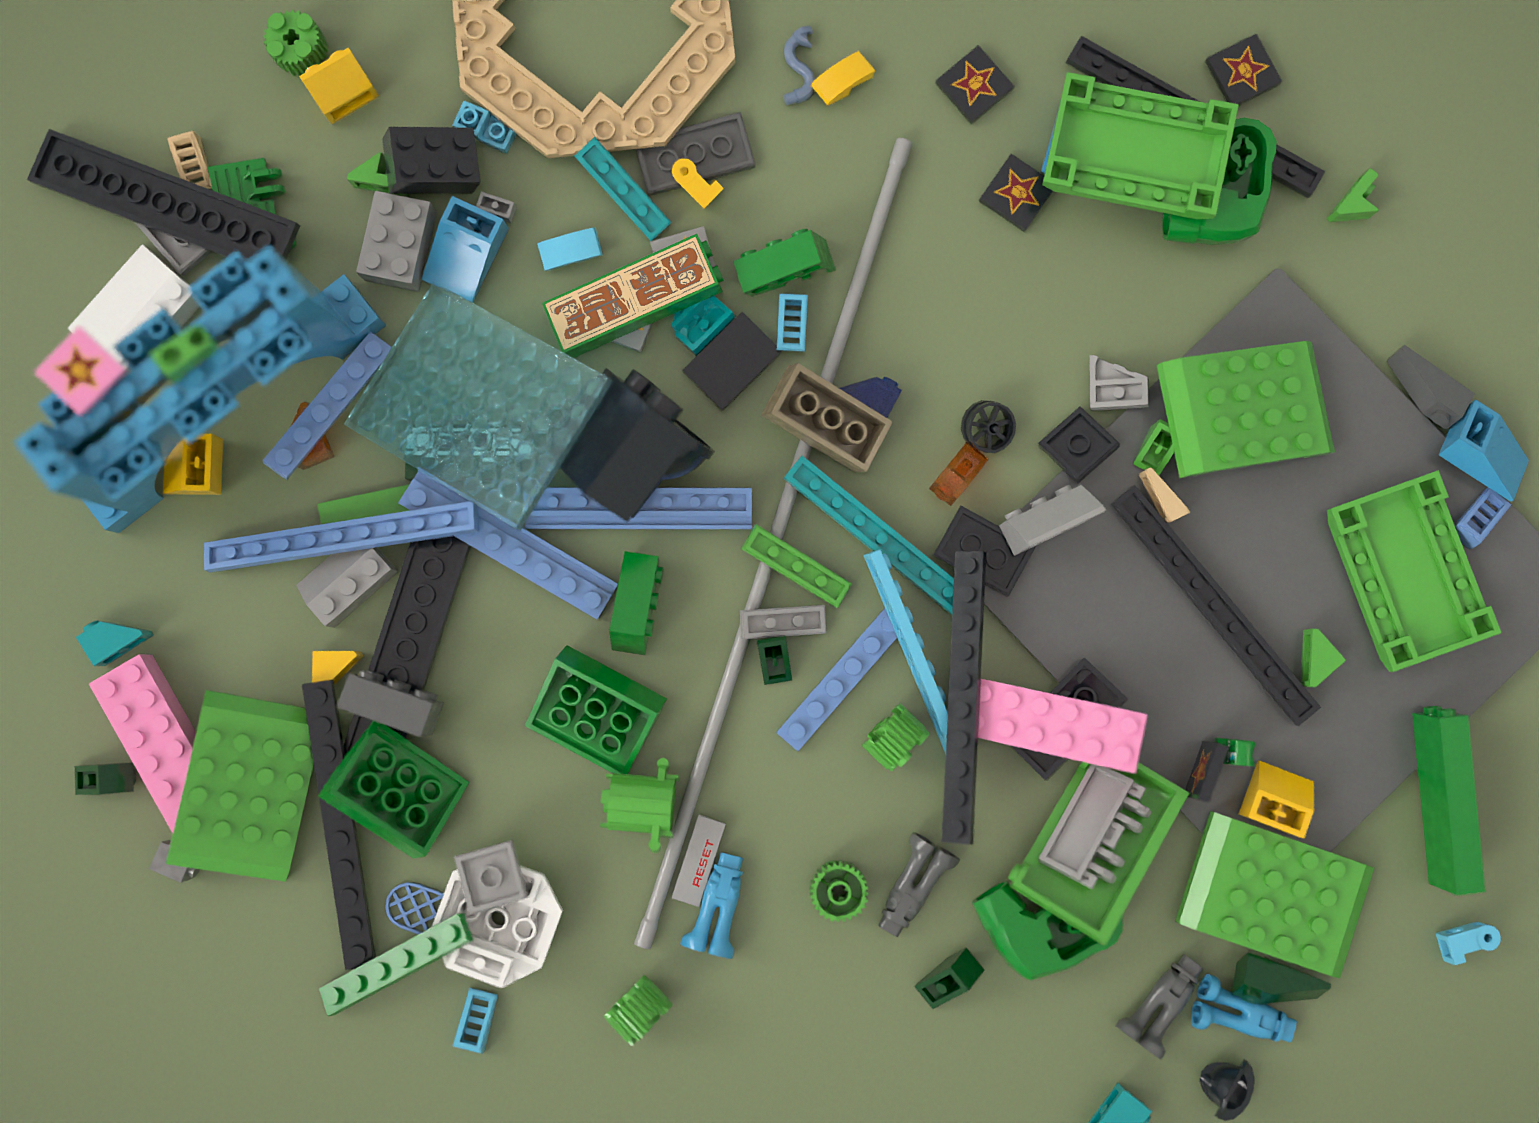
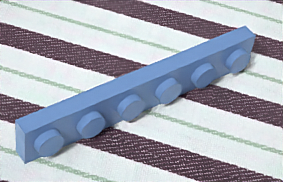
(327, 406)
(838, 682)

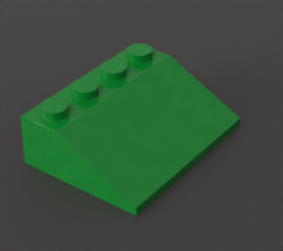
(595, 711)
(394, 790)

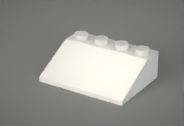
(134, 296)

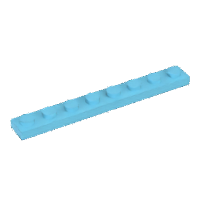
(910, 642)

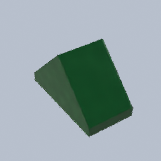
(774, 660)

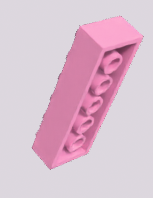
(1061, 726)
(150, 728)

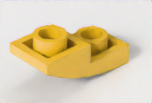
(841, 77)

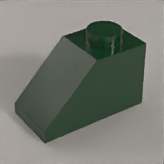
(104, 778)
(950, 978)

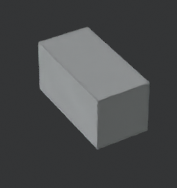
(497, 206)

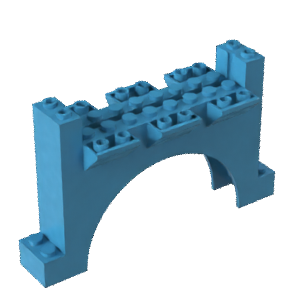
(120, 444)

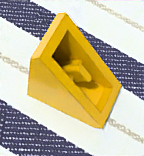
(333, 664)

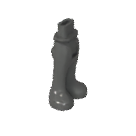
(905, 898)
(1172, 992)

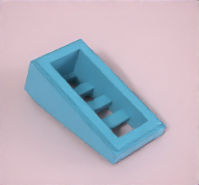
(792, 300)
(459, 1041)

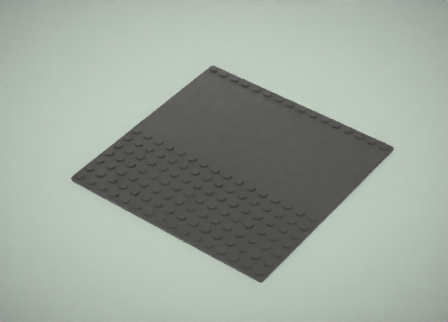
(1275, 557)

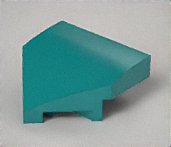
(701, 323)

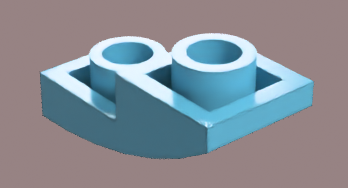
(486, 127)
(570, 249)

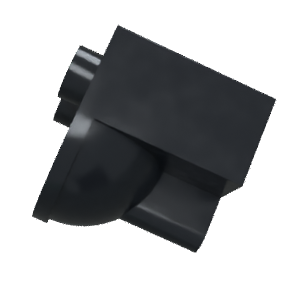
(632, 446)

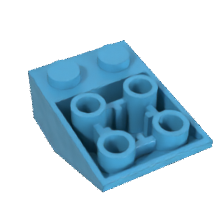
(464, 248)
(1486, 450)

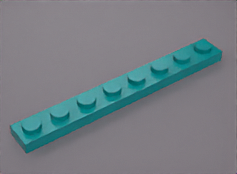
(872, 531)

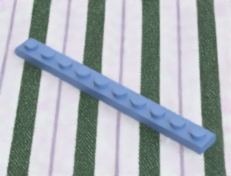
(341, 536)

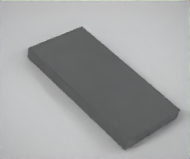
(714, 147)

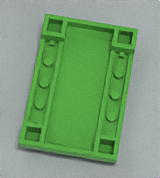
(1140, 148)
(1245, 408)
(1410, 572)
(243, 788)
(1274, 895)

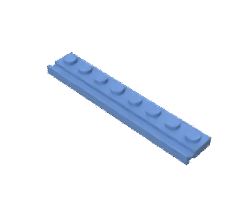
(663, 510)
(520, 550)

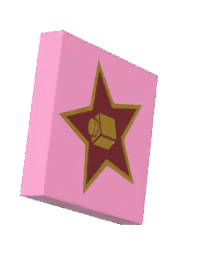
(81, 371)

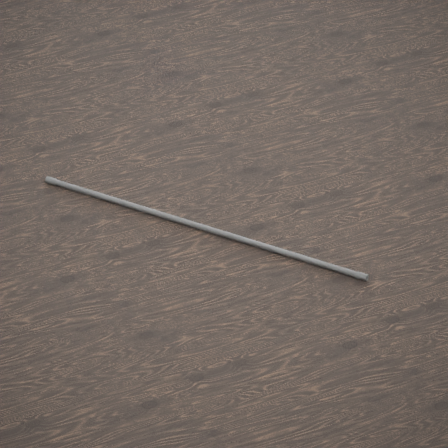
(650, 921)

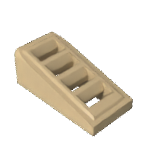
(178, 146)
(1162, 497)

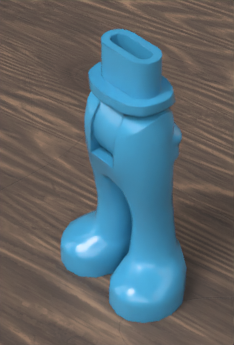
(722, 892)
(1255, 1020)

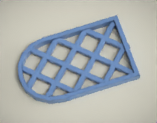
(424, 889)

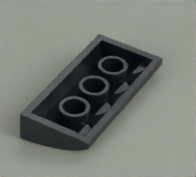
(1082, 684)

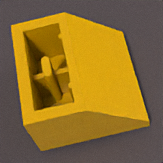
(339, 85)
(195, 467)
(1279, 799)

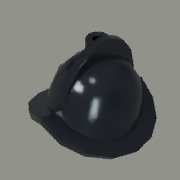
(1228, 1087)

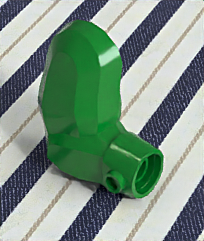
(1243, 191)
(1035, 941)

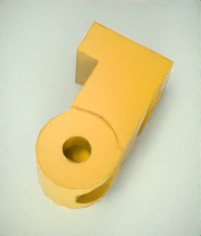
(686, 175)

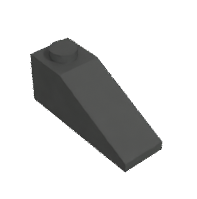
(1430, 388)

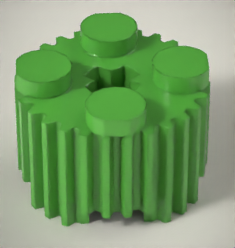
(294, 41)
(894, 738)
(842, 906)
(638, 1010)

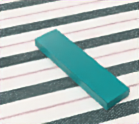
(622, 189)

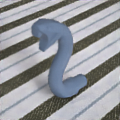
(801, 94)

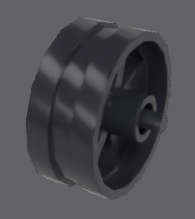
(988, 426)

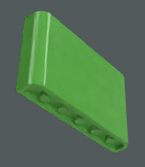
(1100, 908)

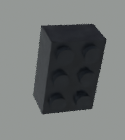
(431, 160)

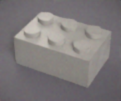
(396, 241)

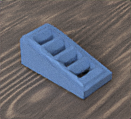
(1469, 532)

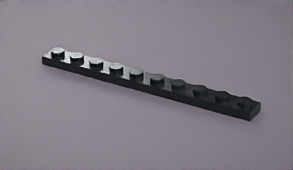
(1116, 71)
(1216, 606)
(964, 697)
(338, 827)

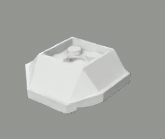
(508, 950)

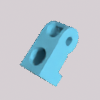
(1467, 939)

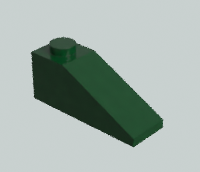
(1267, 982)

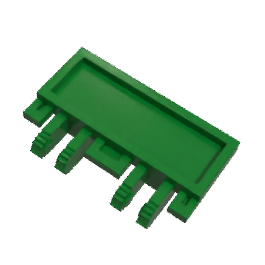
(241, 181)

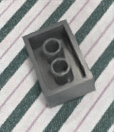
(391, 703)

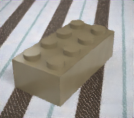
(826, 418)

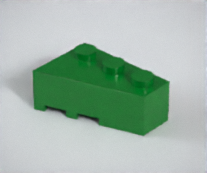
(783, 262)
(634, 603)

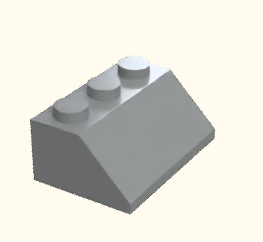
(1049, 518)
(344, 583)

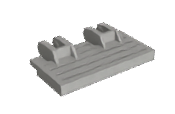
(1094, 820)

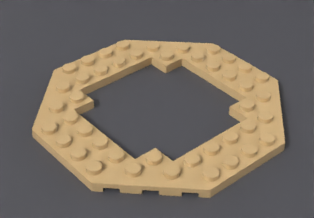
(560, 128)

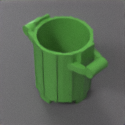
(641, 804)

